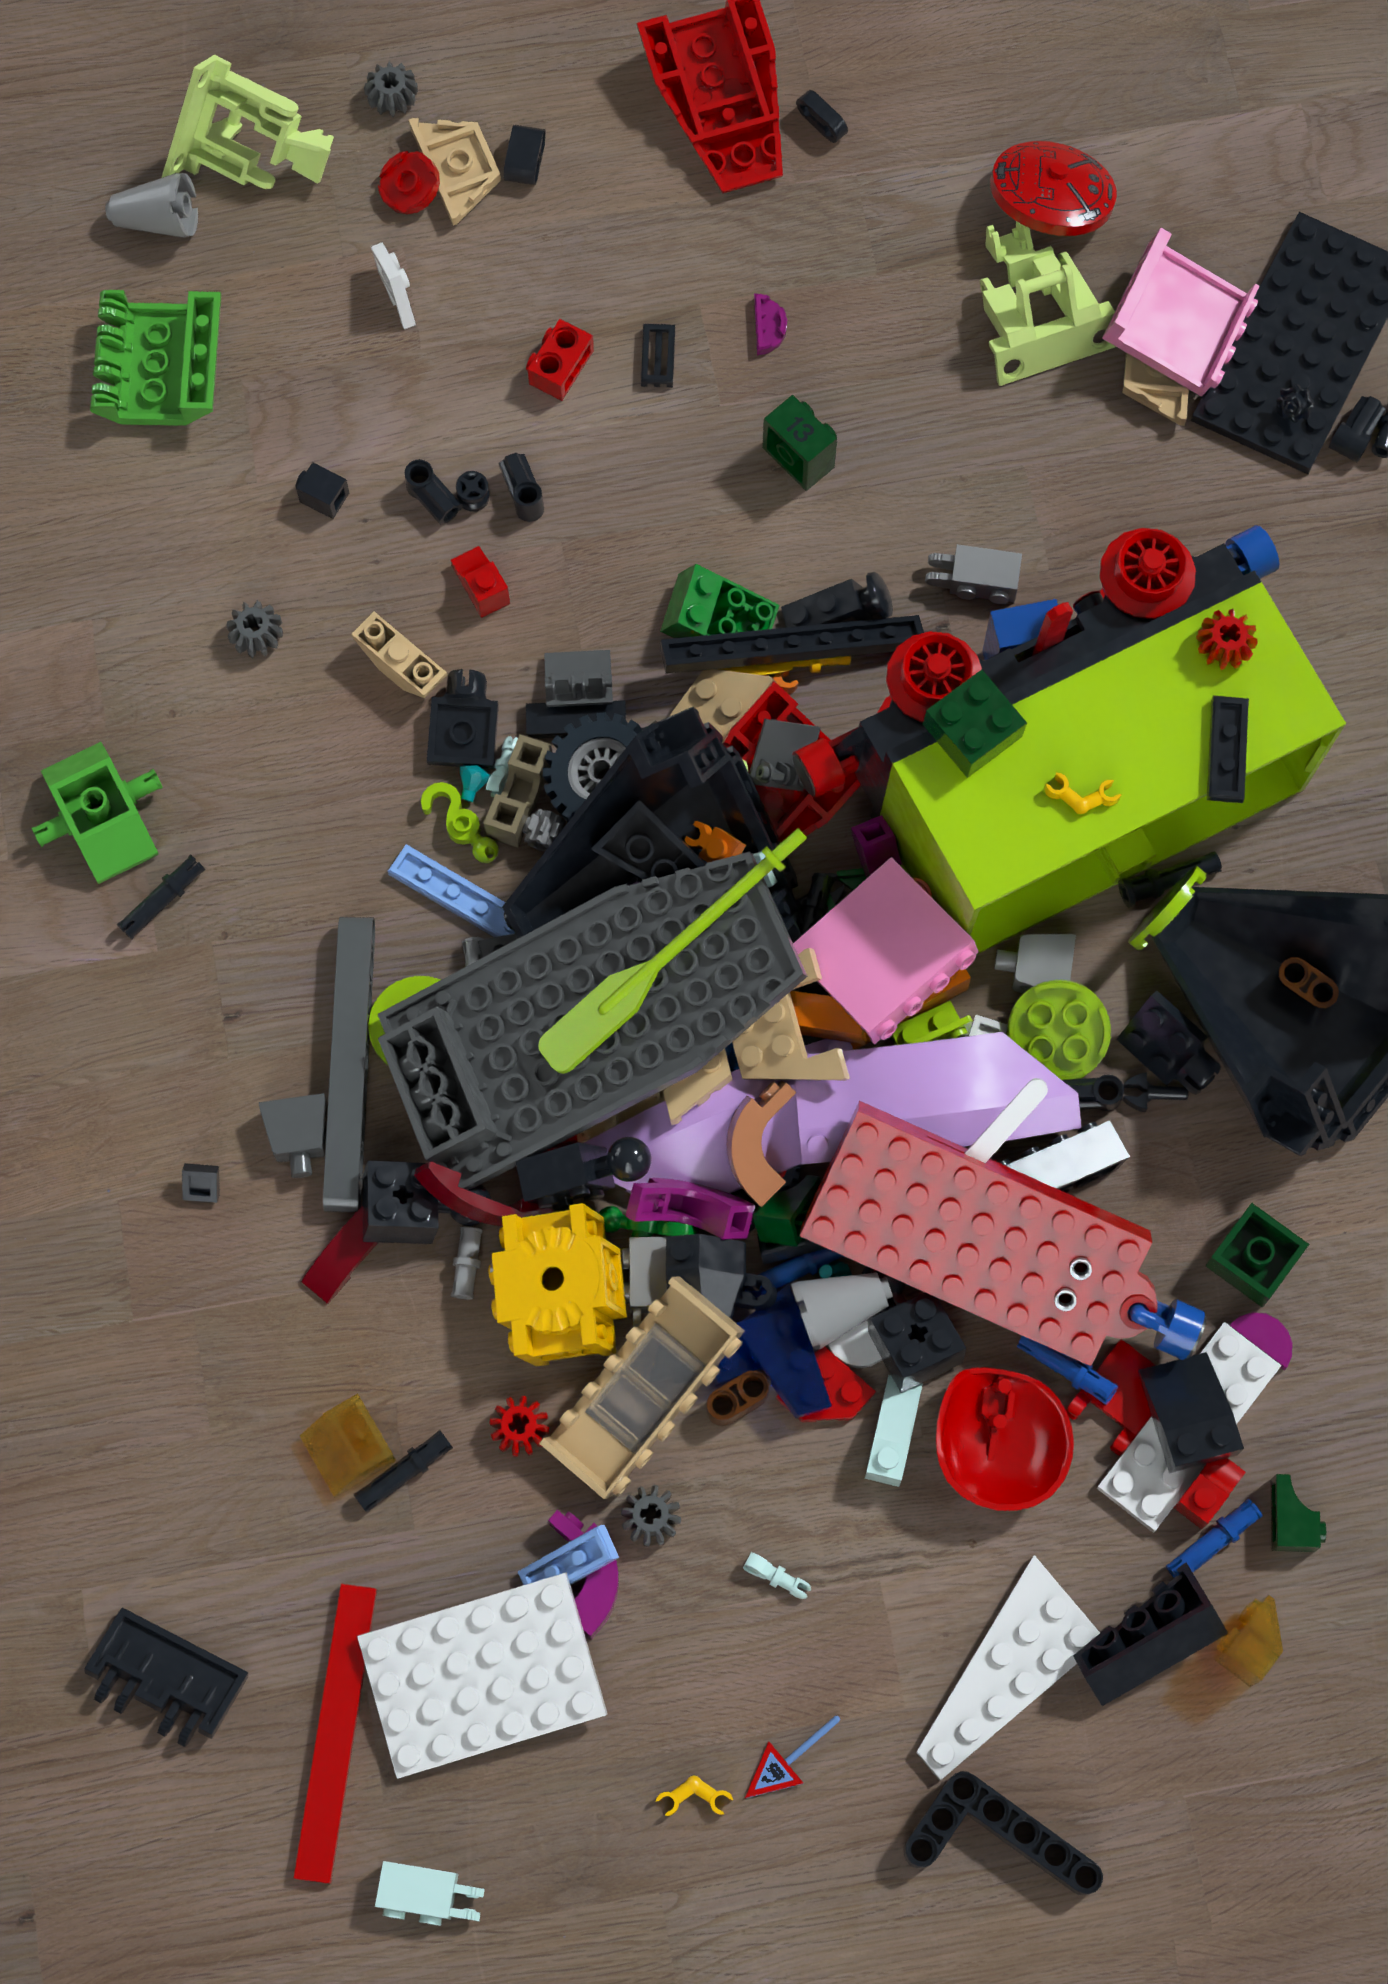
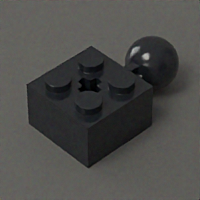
(581, 1171)
(393, 1222)
(914, 1319)

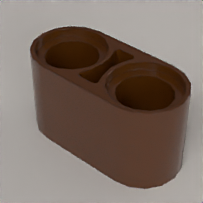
(1310, 980)
(735, 1395)

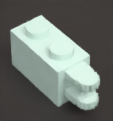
(423, 1893)

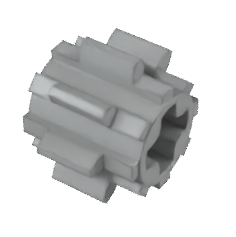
(542, 829)

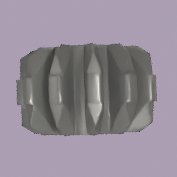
(391, 88)
(259, 640)
(659, 1524)

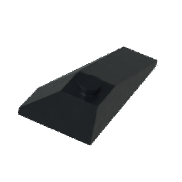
(709, 1265)

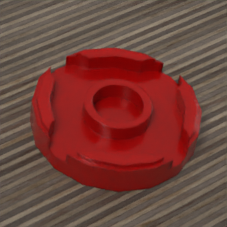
(408, 182)

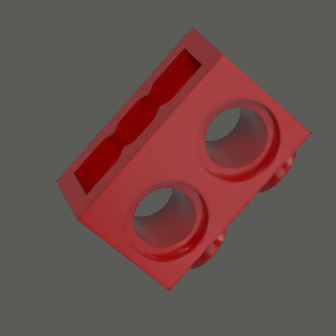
(566, 361)

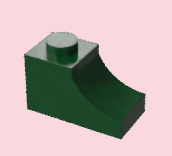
(784, 1212)
(1292, 1523)

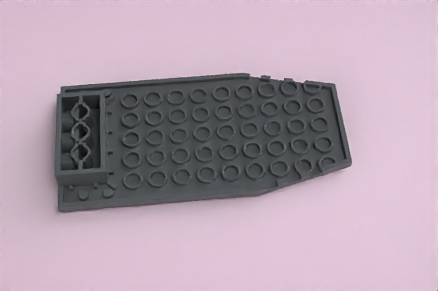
(471, 1041)

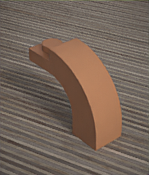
(745, 1140)

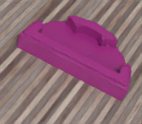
(769, 324)
(1267, 1335)

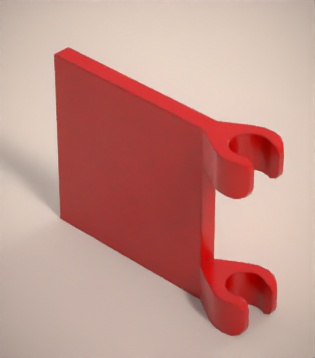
(1129, 1403)

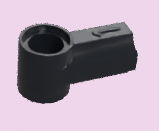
(1355, 434)
(522, 486)
(432, 492)
(1088, 1092)

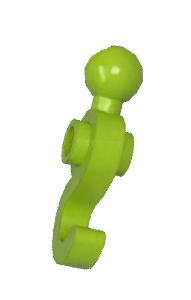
(461, 824)

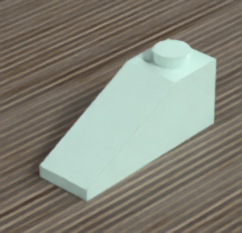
(893, 1434)

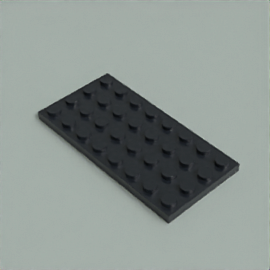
(1309, 329)

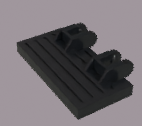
(165, 1668)

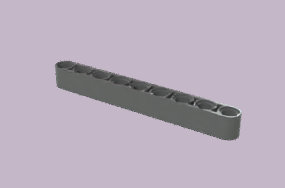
(349, 1065)

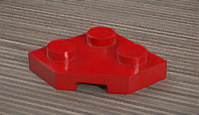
(844, 1387)

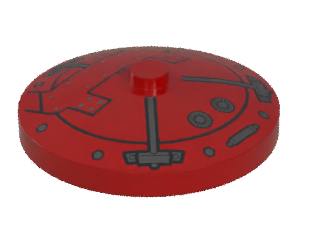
(1053, 188)

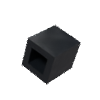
(322, 490)

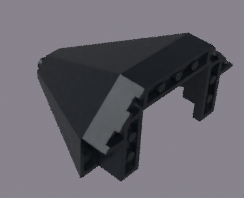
(683, 778)
(1297, 1066)

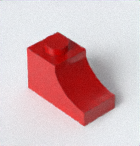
(481, 581)
(1209, 1491)

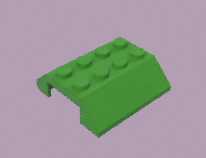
(156, 359)

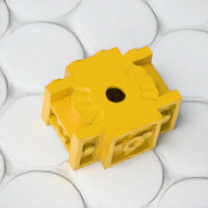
(581, 1287)

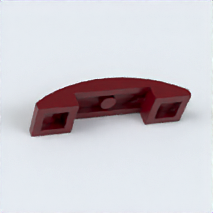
(444, 1184)
(339, 1259)

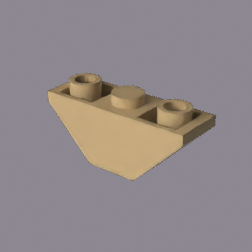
(398, 657)

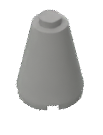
(156, 207)
(839, 1304)

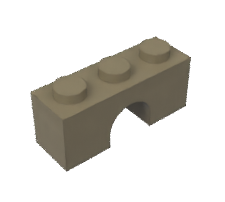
(521, 792)

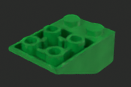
(714, 605)

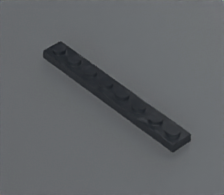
(787, 644)

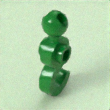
(615, 1220)

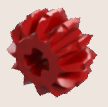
(1219, 628)
(507, 1423)

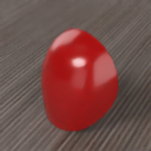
(1003, 1439)

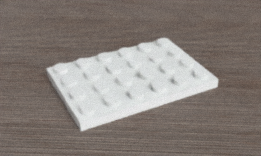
(482, 1675)

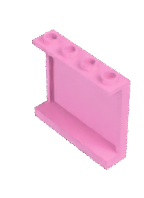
(1180, 317)
(887, 950)

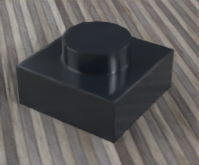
(200, 1183)

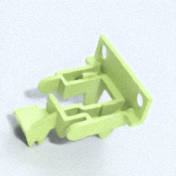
(211, 144)
(1011, 314)

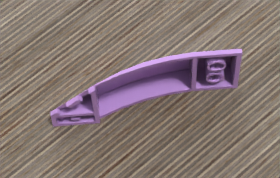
(938, 1085)
(697, 1145)

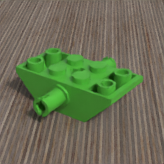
(108, 836)

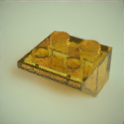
(347, 1445)
(1254, 1645)

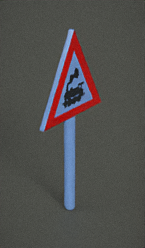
(775, 1772)

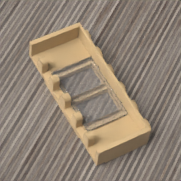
(644, 1389)

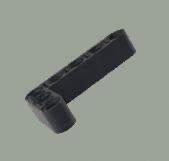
(1003, 1829)

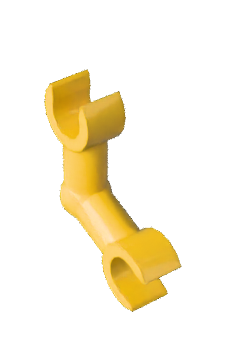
(1078, 803)
(692, 1786)

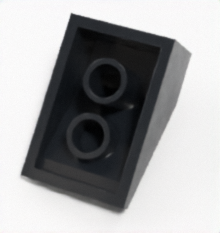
(1190, 1412)

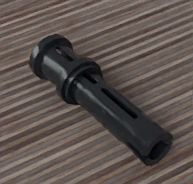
(1155, 882)

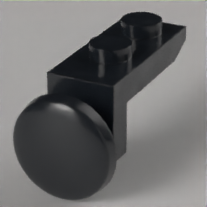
(840, 603)

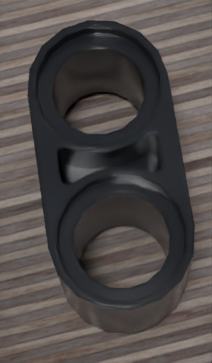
(524, 154)

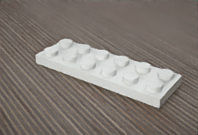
(1141, 1477)

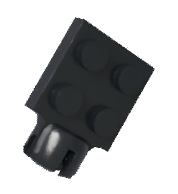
(463, 723)
(1169, 1045)

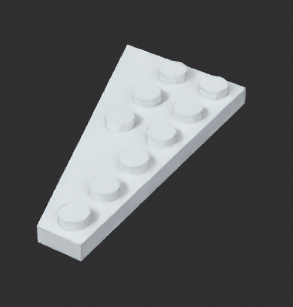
(1014, 1665)

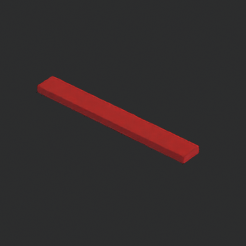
(335, 1736)

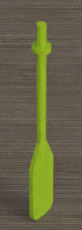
(623, 993)

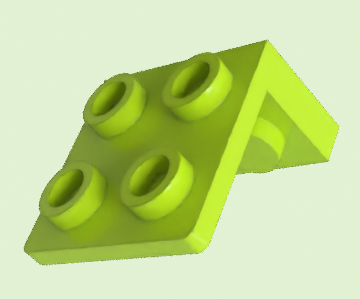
(933, 1025)

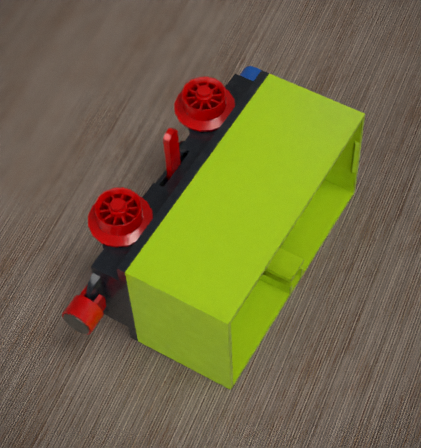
(1101, 702)

